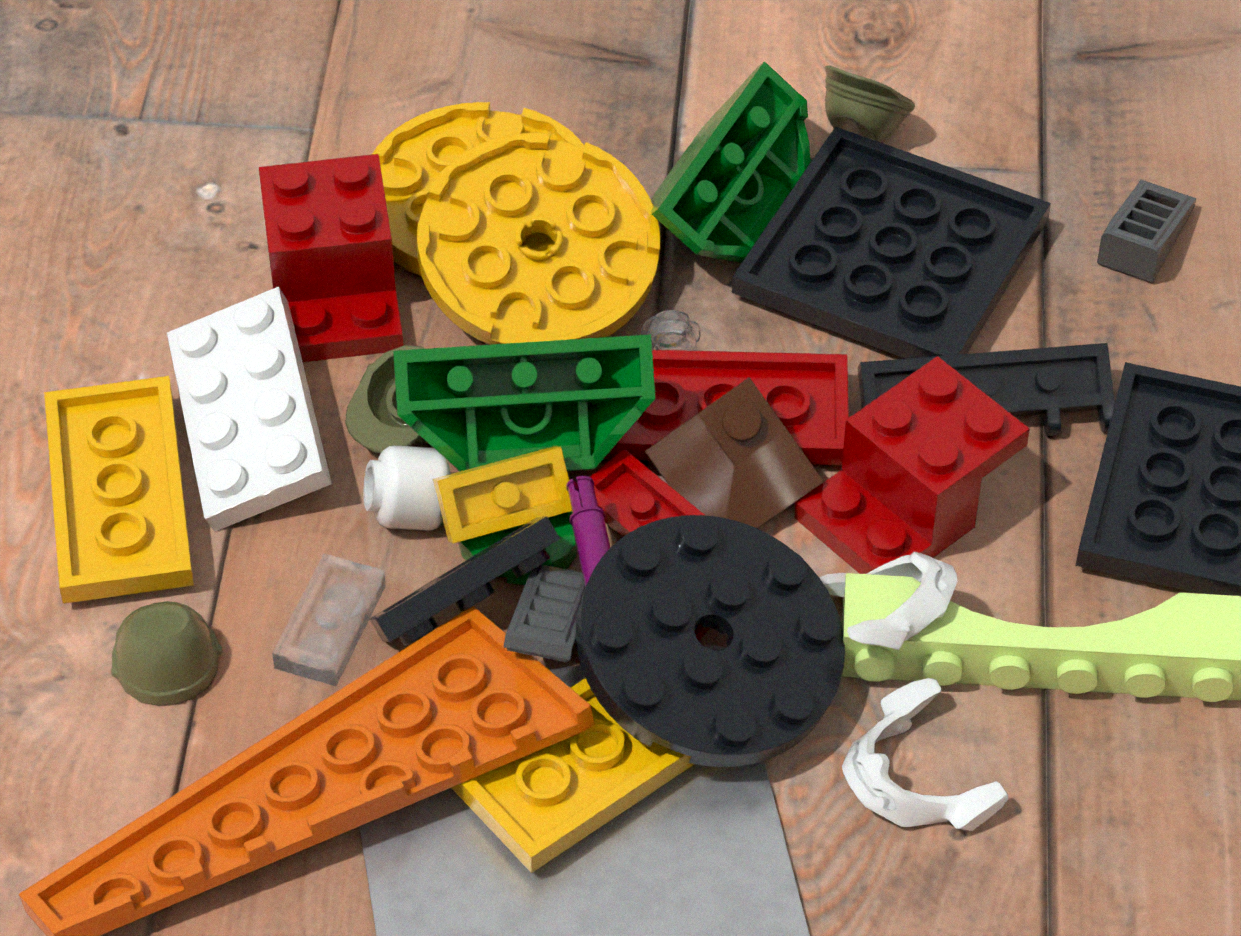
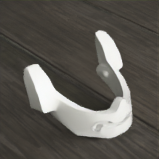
(921, 609)
(873, 787)

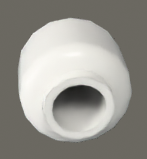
(402, 487)

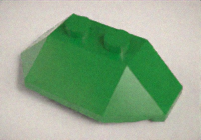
(737, 169)
(526, 397)

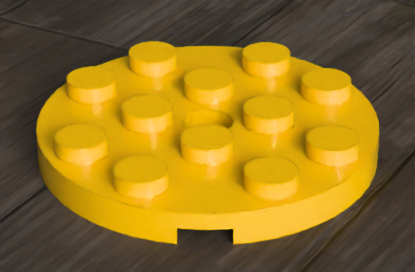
(427, 144)
(529, 185)

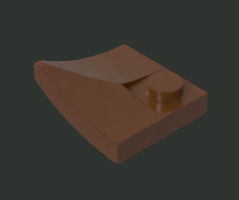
(736, 459)

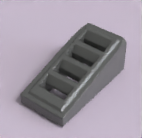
(1138, 239)
(547, 614)

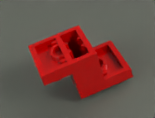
(333, 255)
(911, 469)

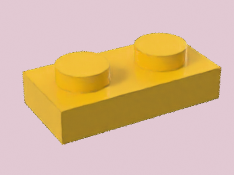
(503, 494)

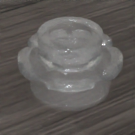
(672, 331)

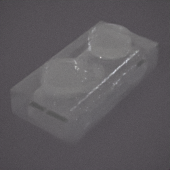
(329, 619)

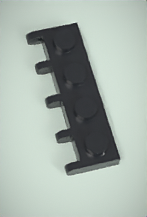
(1018, 380)

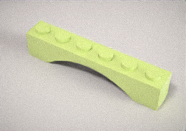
(1171, 650)

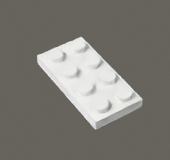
(247, 409)

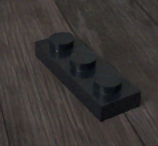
(466, 582)

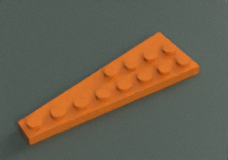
(375, 746)

